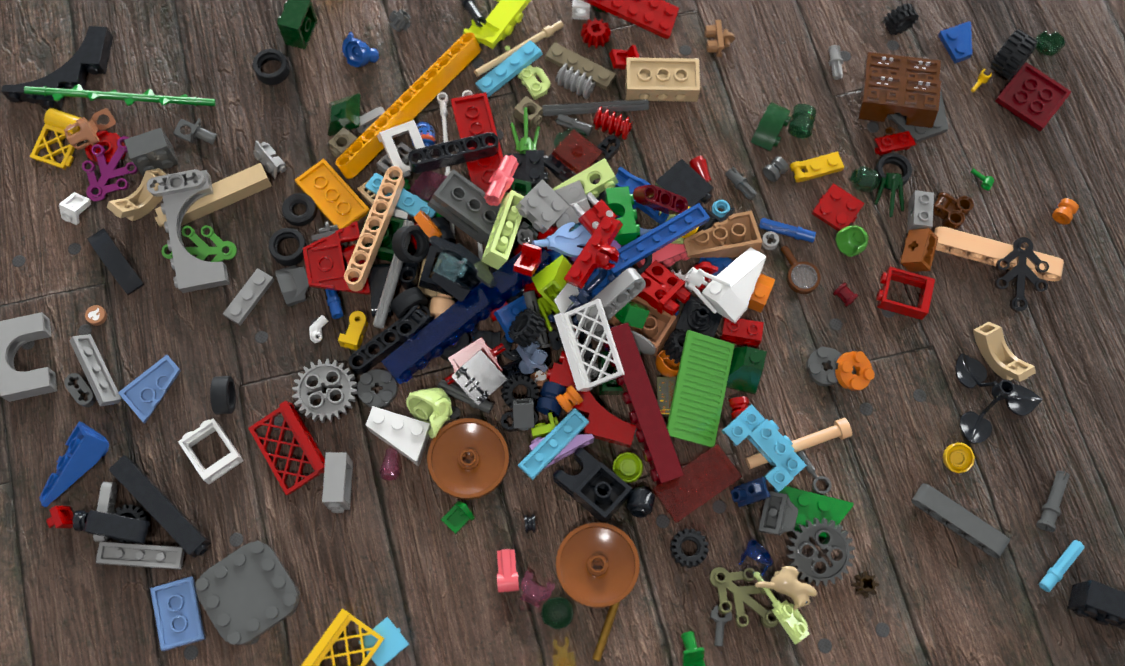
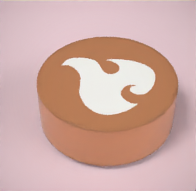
(96, 315)
(539, 377)

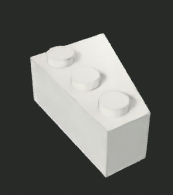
(400, 432)

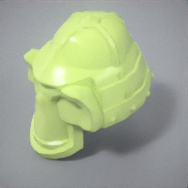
(430, 406)

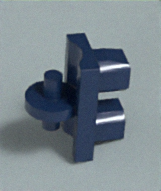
(750, 492)

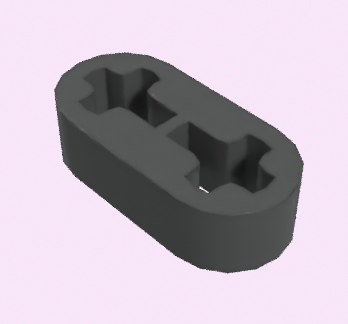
(83, 387)

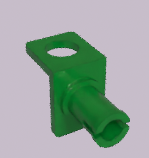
(692, 655)

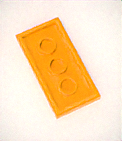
(332, 195)

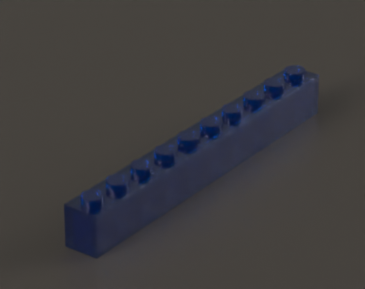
(458, 320)

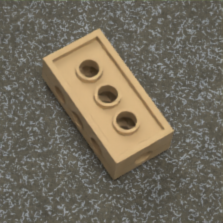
(662, 79)

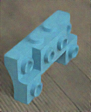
(770, 443)

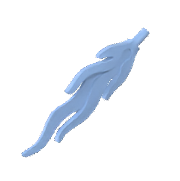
(567, 242)

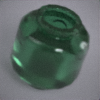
(865, 179)

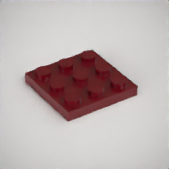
(1033, 96)

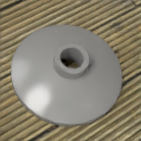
(643, 344)

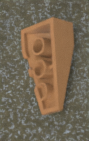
(725, 238)

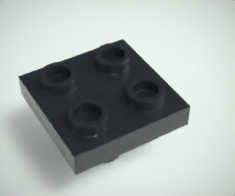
(698, 318)

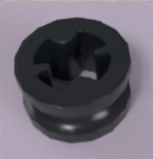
(530, 523)

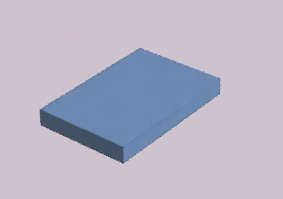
(177, 613)

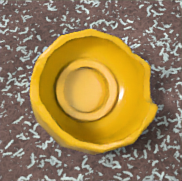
(958, 457)

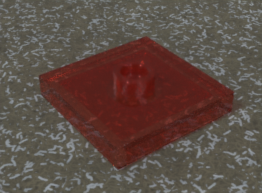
(576, 152)

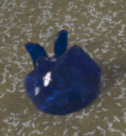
(757, 553)

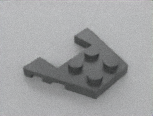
(922, 133)

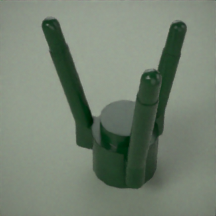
(893, 182)

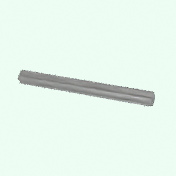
(390, 285)

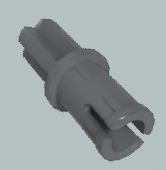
(568, 122)
(741, 183)

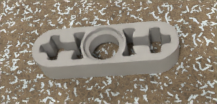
(162, 190)
(106, 503)

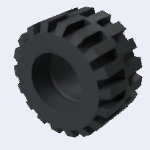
(1013, 54)

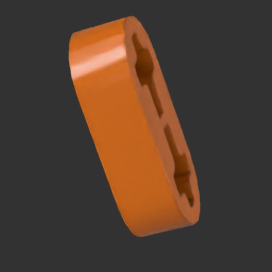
(427, 224)

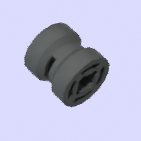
(775, 169)

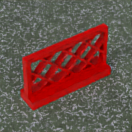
(301, 435)

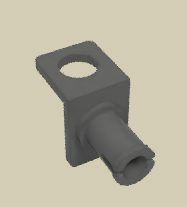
(196, 132)

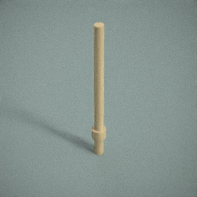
(545, 33)

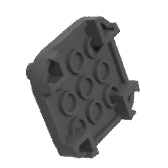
(247, 593)

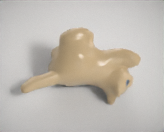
(788, 584)

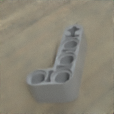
(614, 298)

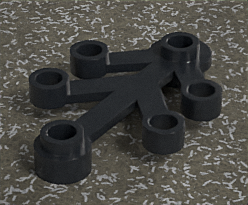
(1021, 270)

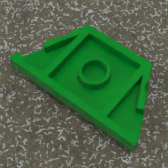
(816, 506)

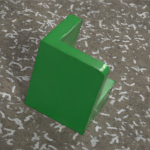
(634, 314)

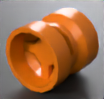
(1065, 211)
(569, 399)

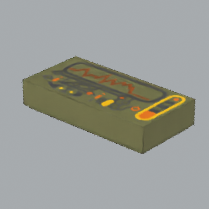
(665, 391)

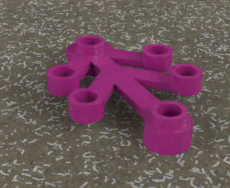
(107, 172)

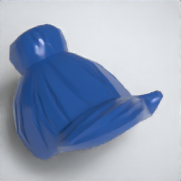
(358, 52)

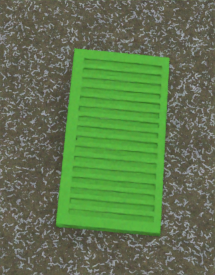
(700, 389)

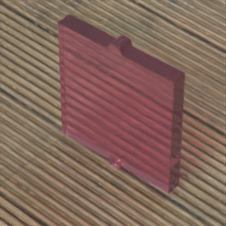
(427, 185)

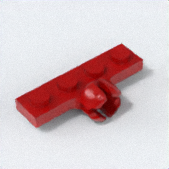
(595, 253)

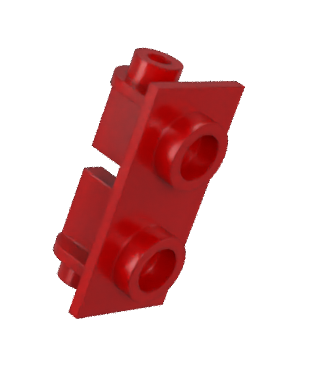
(894, 142)

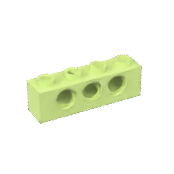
(598, 170)
(503, 231)

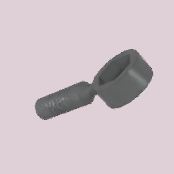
(811, 469)

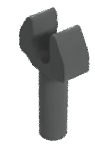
(720, 622)

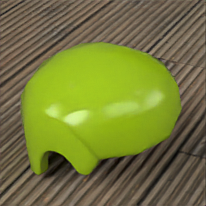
(628, 467)

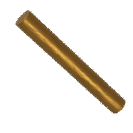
(605, 632)

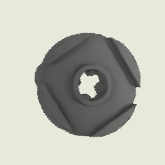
(816, 369)
(381, 378)

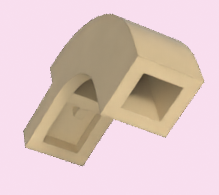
(139, 202)
(998, 355)

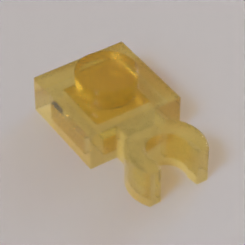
(563, 658)

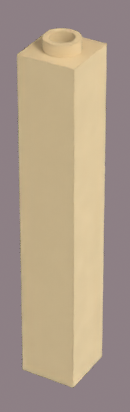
(224, 193)

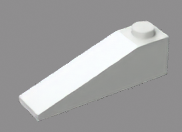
(743, 275)

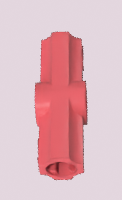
(501, 180)

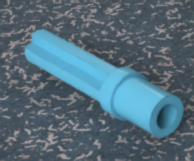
(1056, 572)

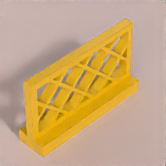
(332, 635)

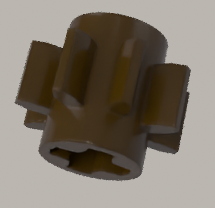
(860, 582)

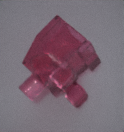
(533, 593)

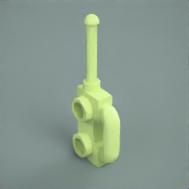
(528, 79)
(790, 619)

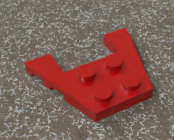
(326, 263)

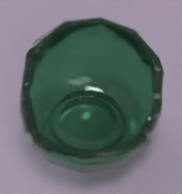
(1049, 43)
(557, 612)

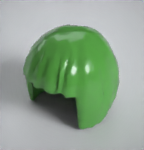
(852, 240)

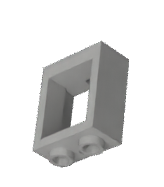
(337, 482)

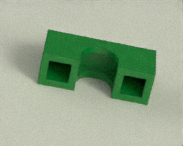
(621, 204)

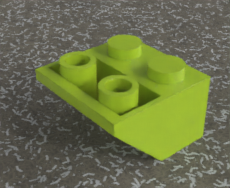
(551, 280)

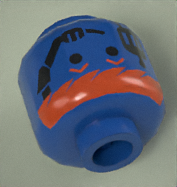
(427, 133)

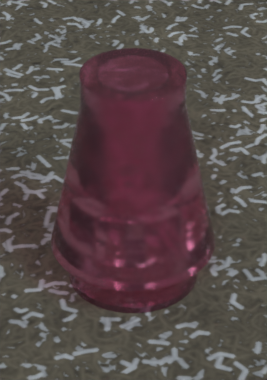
(390, 467)

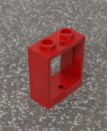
(909, 278)

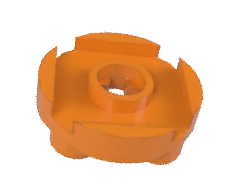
(863, 367)

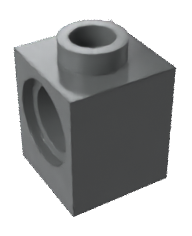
(523, 413)

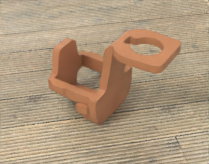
(88, 129)

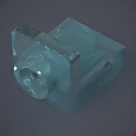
(450, 267)

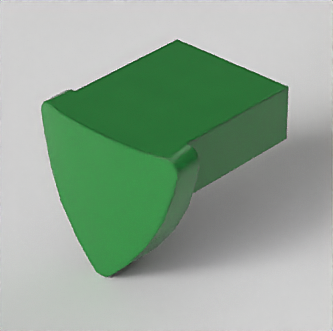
(457, 517)

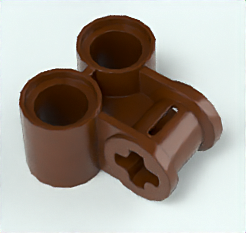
(951, 209)

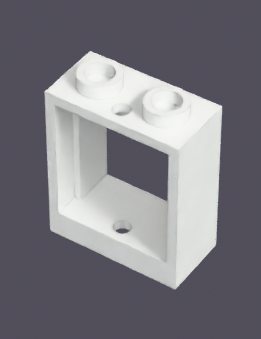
(220, 467)

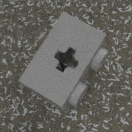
(920, 210)

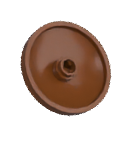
(468, 458)
(597, 565)

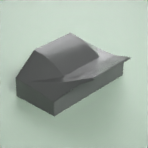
(293, 284)
(778, 514)

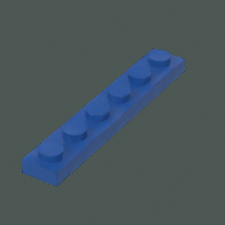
(659, 237)

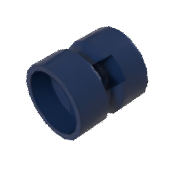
(547, 402)

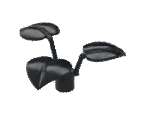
(1020, 399)

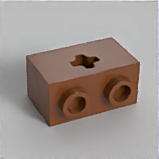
(919, 250)

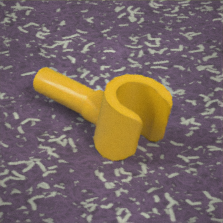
(982, 78)

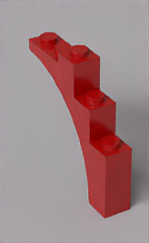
(601, 422)

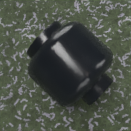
(641, 501)

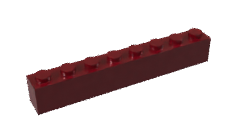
(644, 408)

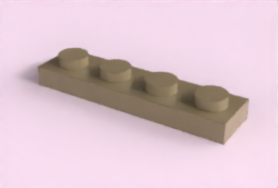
(560, 55)

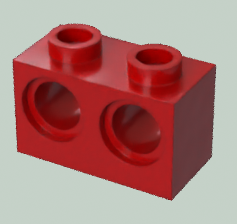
(742, 332)

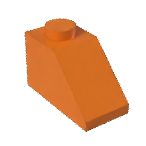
(761, 293)

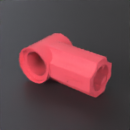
(507, 576)

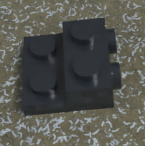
(531, 167)

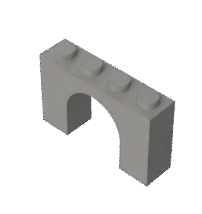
(14, 334)

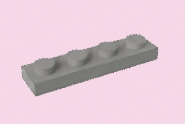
(95, 370)
(140, 555)

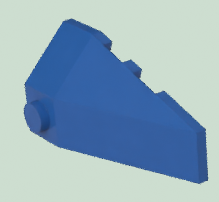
(83, 452)

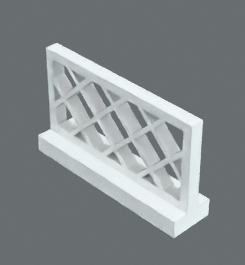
(573, 348)

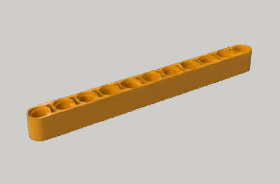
(409, 104)

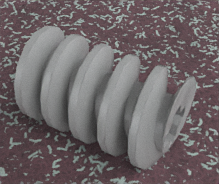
(574, 81)

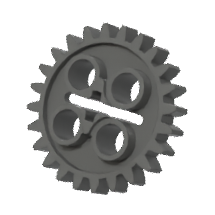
(834, 540)

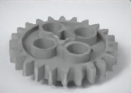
(322, 374)

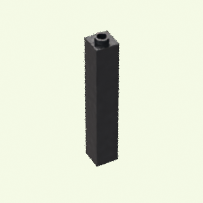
(160, 507)

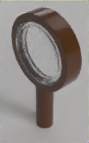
(802, 275)

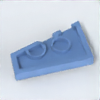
(150, 387)

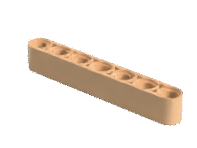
(374, 236)
(990, 251)

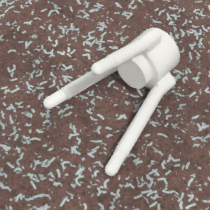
(696, 278)

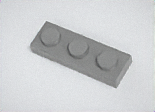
(248, 297)

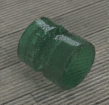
(802, 121)

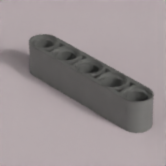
(960, 521)

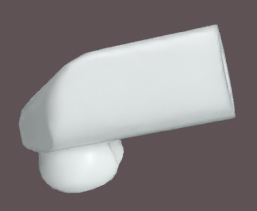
(315, 329)

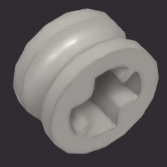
(765, 238)

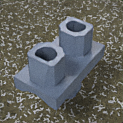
(532, 358)

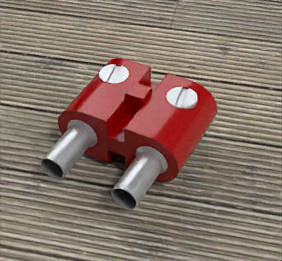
(593, 217)

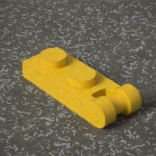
(817, 167)

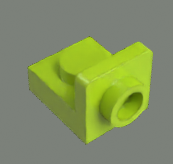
(542, 429)

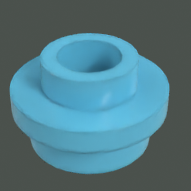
(720, 204)

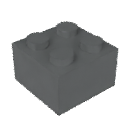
(151, 151)

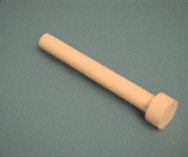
(840, 429)

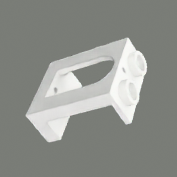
(386, 138)

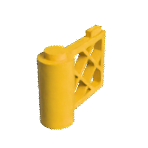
(56, 122)

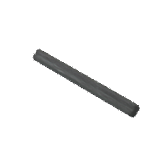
(592, 107)

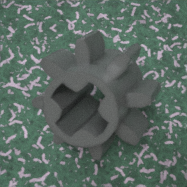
(400, 20)

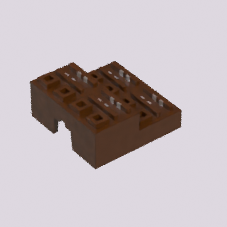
(900, 86)

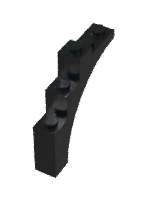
(90, 58)

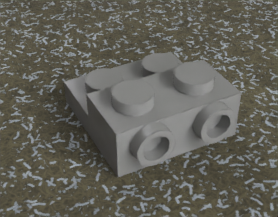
(572, 194)
(542, 206)

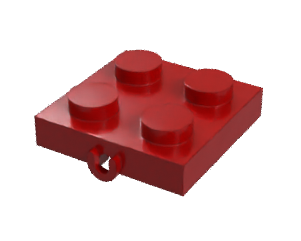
(837, 208)

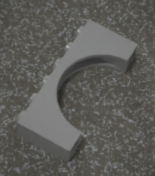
(190, 271)

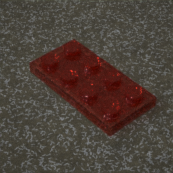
(701, 482)

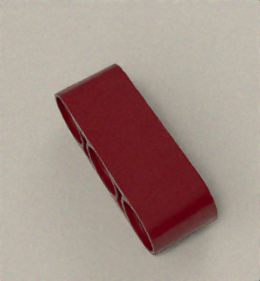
(660, 199)

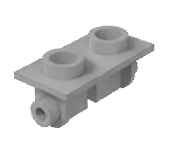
(264, 153)

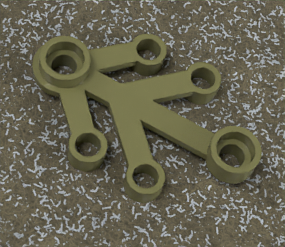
(740, 596)

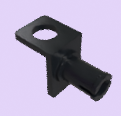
(714, 219)

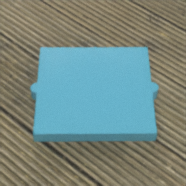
(390, 647)

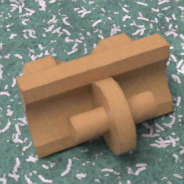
(720, 38)

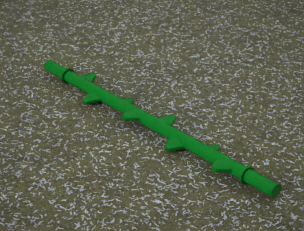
(129, 98)

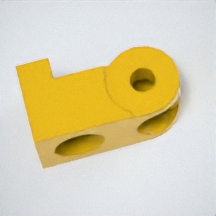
(355, 331)

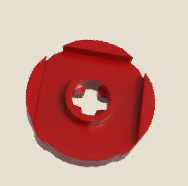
(105, 139)

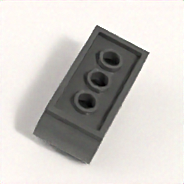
(465, 206)

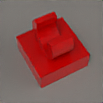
(61, 517)

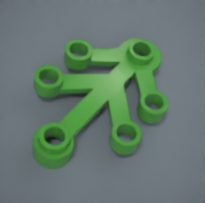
(203, 249)

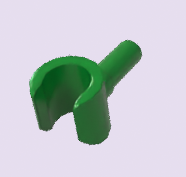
(987, 181)

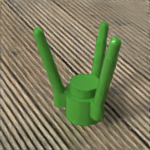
(526, 142)

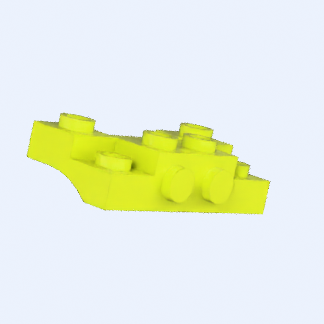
(499, 22)

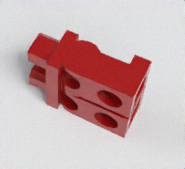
(663, 289)

